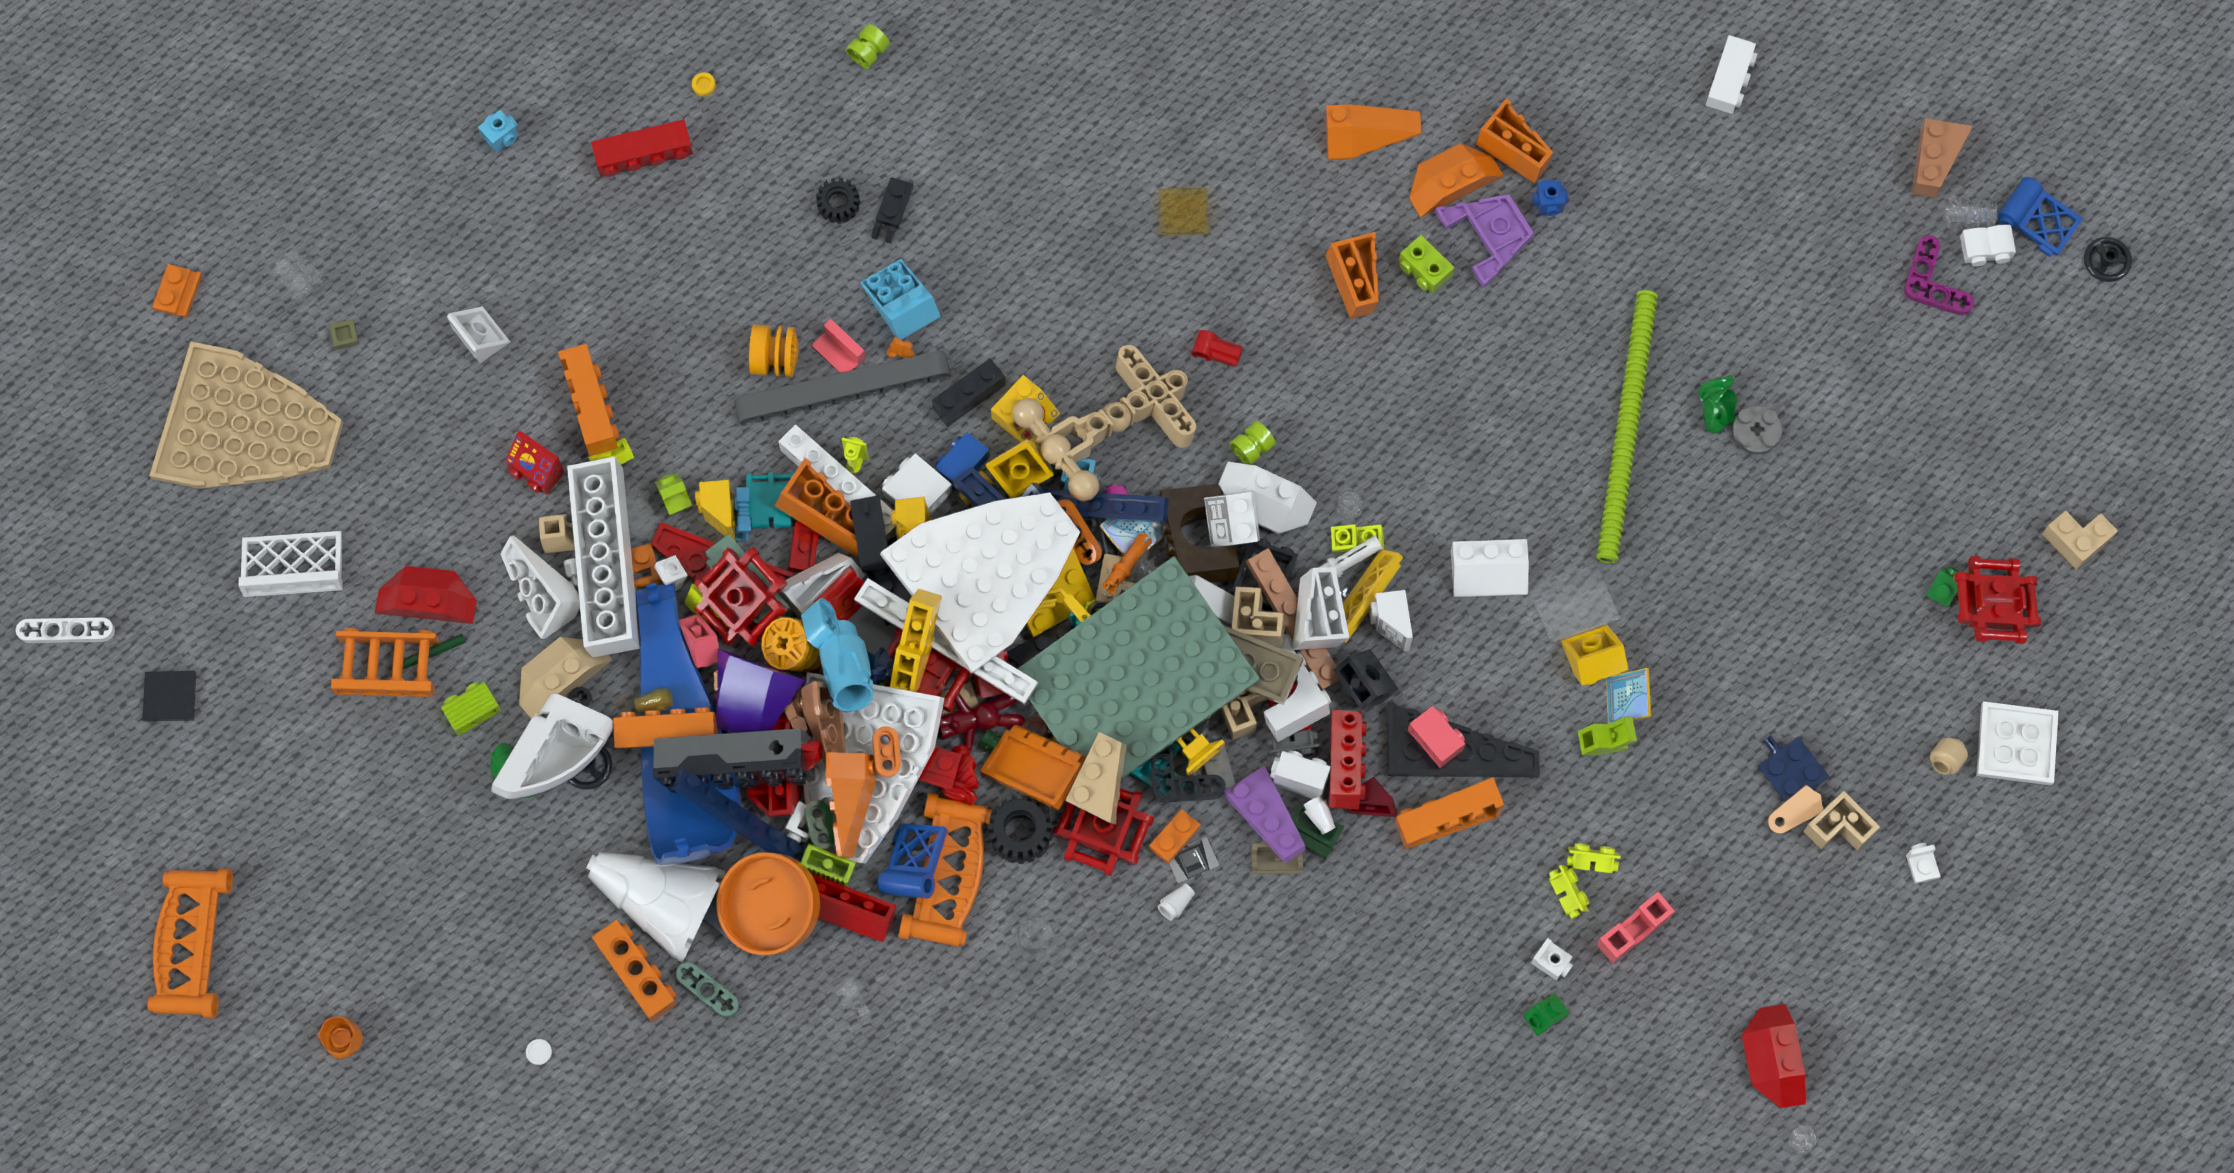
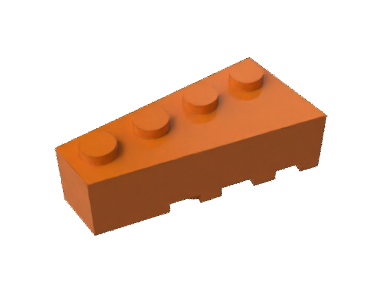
(1450, 813)

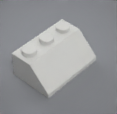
(1490, 568)

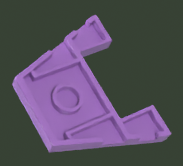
(1497, 225)

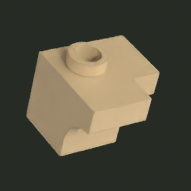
(556, 534)

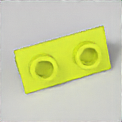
(854, 452)
(1584, 855)
(1566, 882)

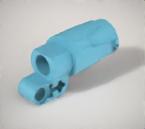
(841, 656)

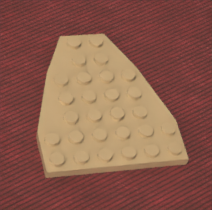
(240, 425)

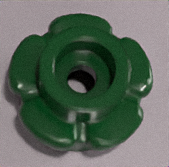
(989, 740)

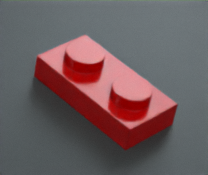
(802, 548)

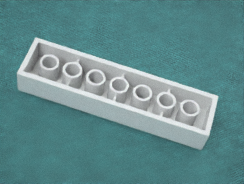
(603, 557)

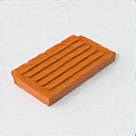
(1034, 766)

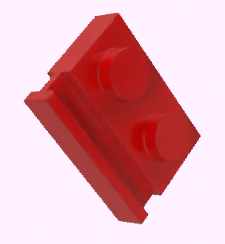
(842, 594)
(941, 768)

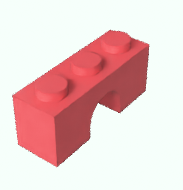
(1636, 928)

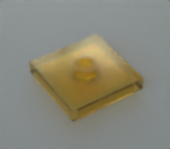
(1183, 211)

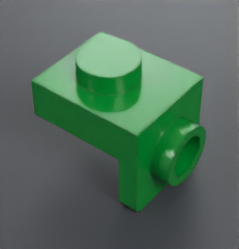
(1944, 587)
(1546, 1014)

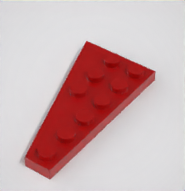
(692, 553)

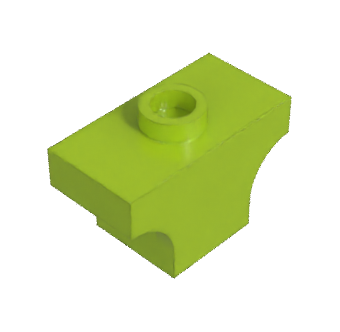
(673, 493)

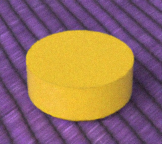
(703, 84)

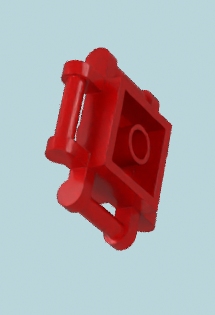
(740, 596)
(1997, 600)
(936, 674)
(1104, 836)

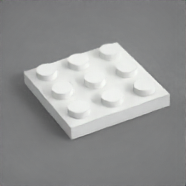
(2017, 743)

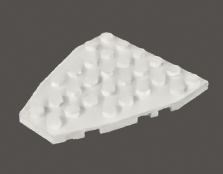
(987, 567)
(917, 724)

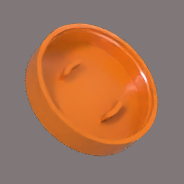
(768, 903)

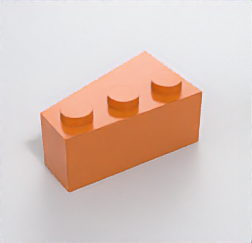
(1514, 143)
(1355, 273)

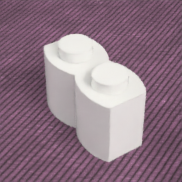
(1988, 245)

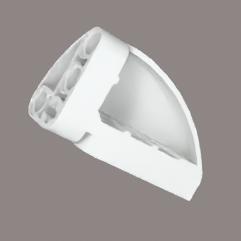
(553, 748)

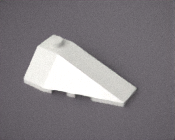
(547, 593)

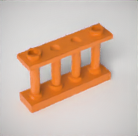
(395, 685)

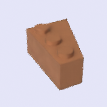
(1936, 154)

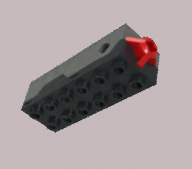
(739, 758)

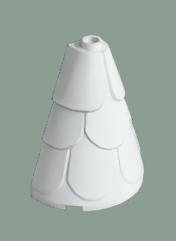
(658, 898)

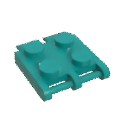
(763, 500)

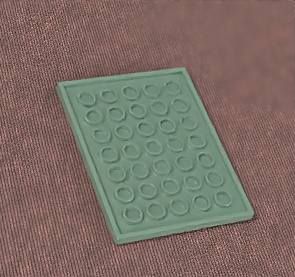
(1140, 669)

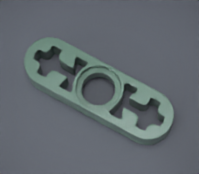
(717, 1007)

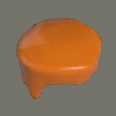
(340, 1037)

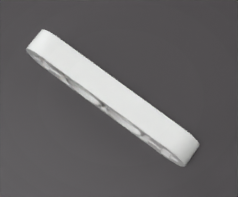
(65, 633)

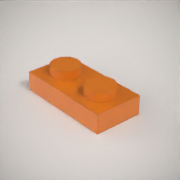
(1174, 836)

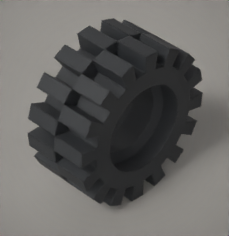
(831, 189)

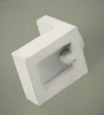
(671, 572)
(796, 820)
(1923, 863)

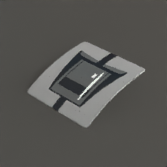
(1193, 860)

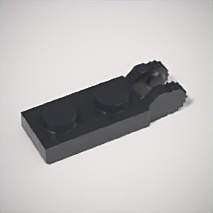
(892, 207)

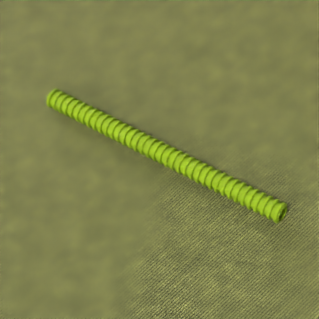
(1627, 426)

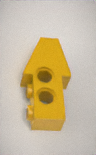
(915, 641)

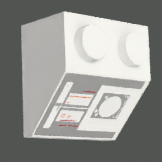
(1232, 519)
(1392, 618)

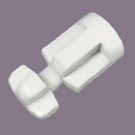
(571, 571)

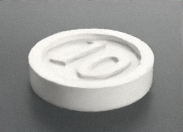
(538, 1051)

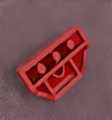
(427, 595)
(780, 799)
(1775, 1057)

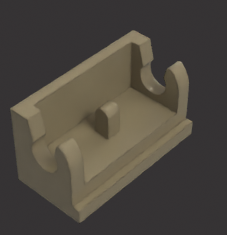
(1267, 861)

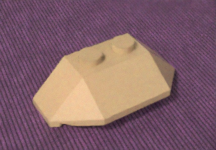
(557, 671)

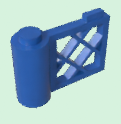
(2022, 206)
(910, 880)

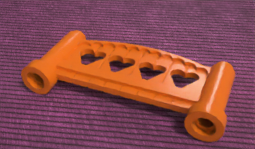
(926, 921)
(191, 996)

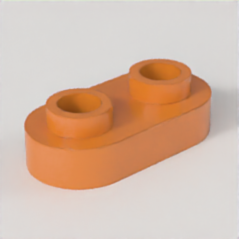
(888, 752)

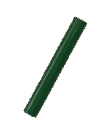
(435, 650)

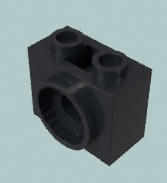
(1365, 679)

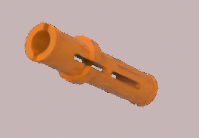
(1122, 569)

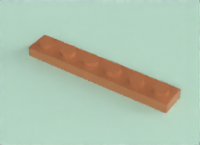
(1284, 601)

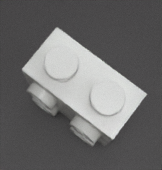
(917, 480)
(1300, 774)

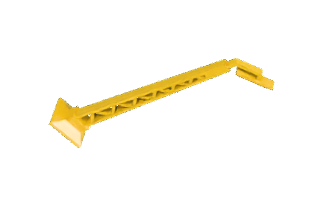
(1199, 750)

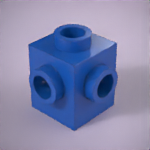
(1550, 197)

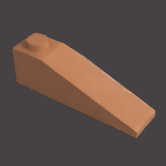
(823, 718)

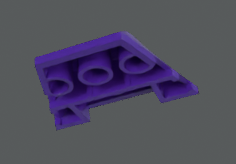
(751, 694)

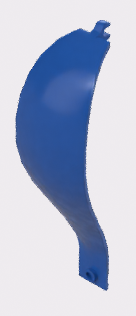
(674, 824)

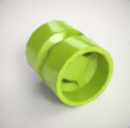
(870, 43)
(1256, 440)

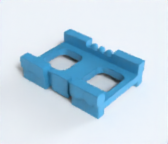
(740, 507)

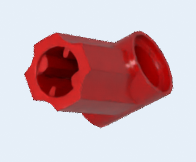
(1212, 348)

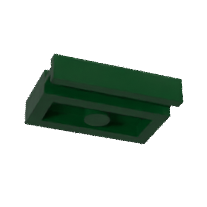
(1312, 837)

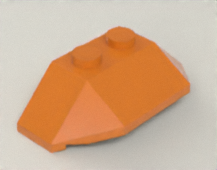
(1451, 177)

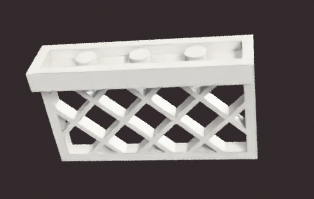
(287, 581)

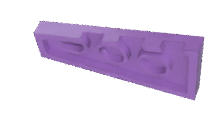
(1264, 810)

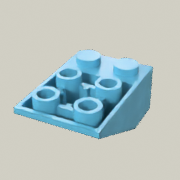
(901, 299)

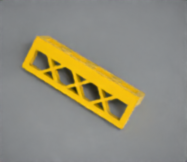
(1372, 582)

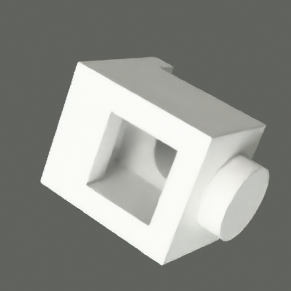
(1543, 961)

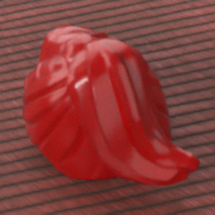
(965, 779)

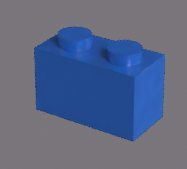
(965, 453)

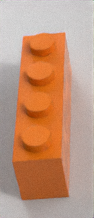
(640, 731)

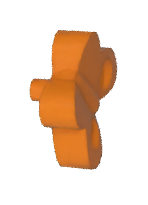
(900, 348)

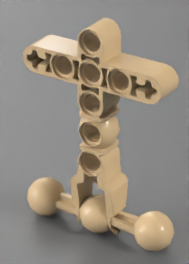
(1131, 367)

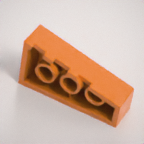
(589, 400)
(819, 507)

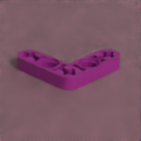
(1923, 281)

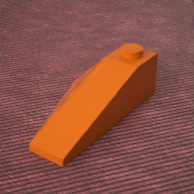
(1362, 129)
(852, 788)

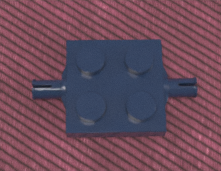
(1791, 768)

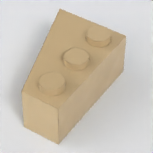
(1100, 778)

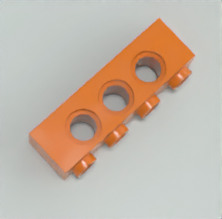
(652, 1005)

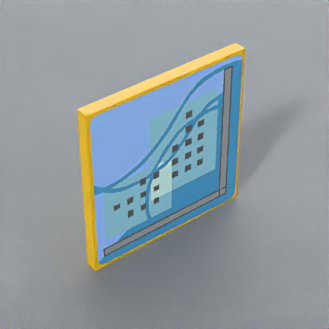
(1123, 532)
(1628, 695)

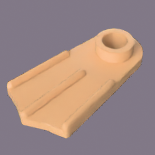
(1796, 810)

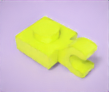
(622, 453)

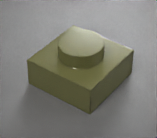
(344, 334)

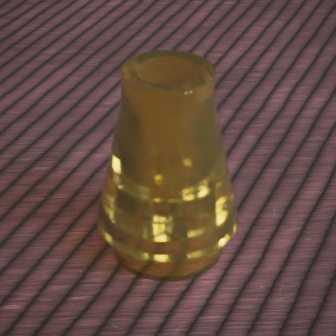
(657, 699)

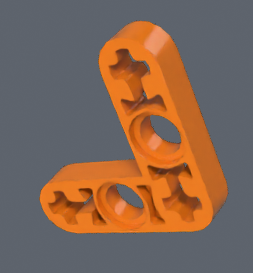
(1086, 534)

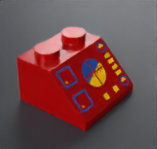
(533, 463)

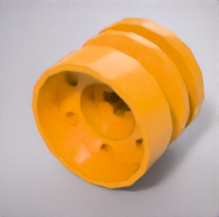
(773, 350)
(788, 647)

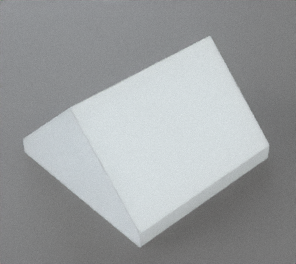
(478, 332)

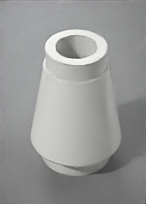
(1320, 815)
(1175, 902)

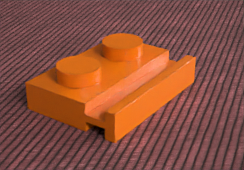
(177, 291)

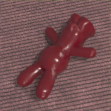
(981, 716)

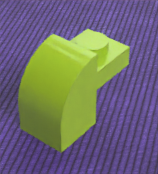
(1607, 738)

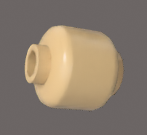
(1948, 756)

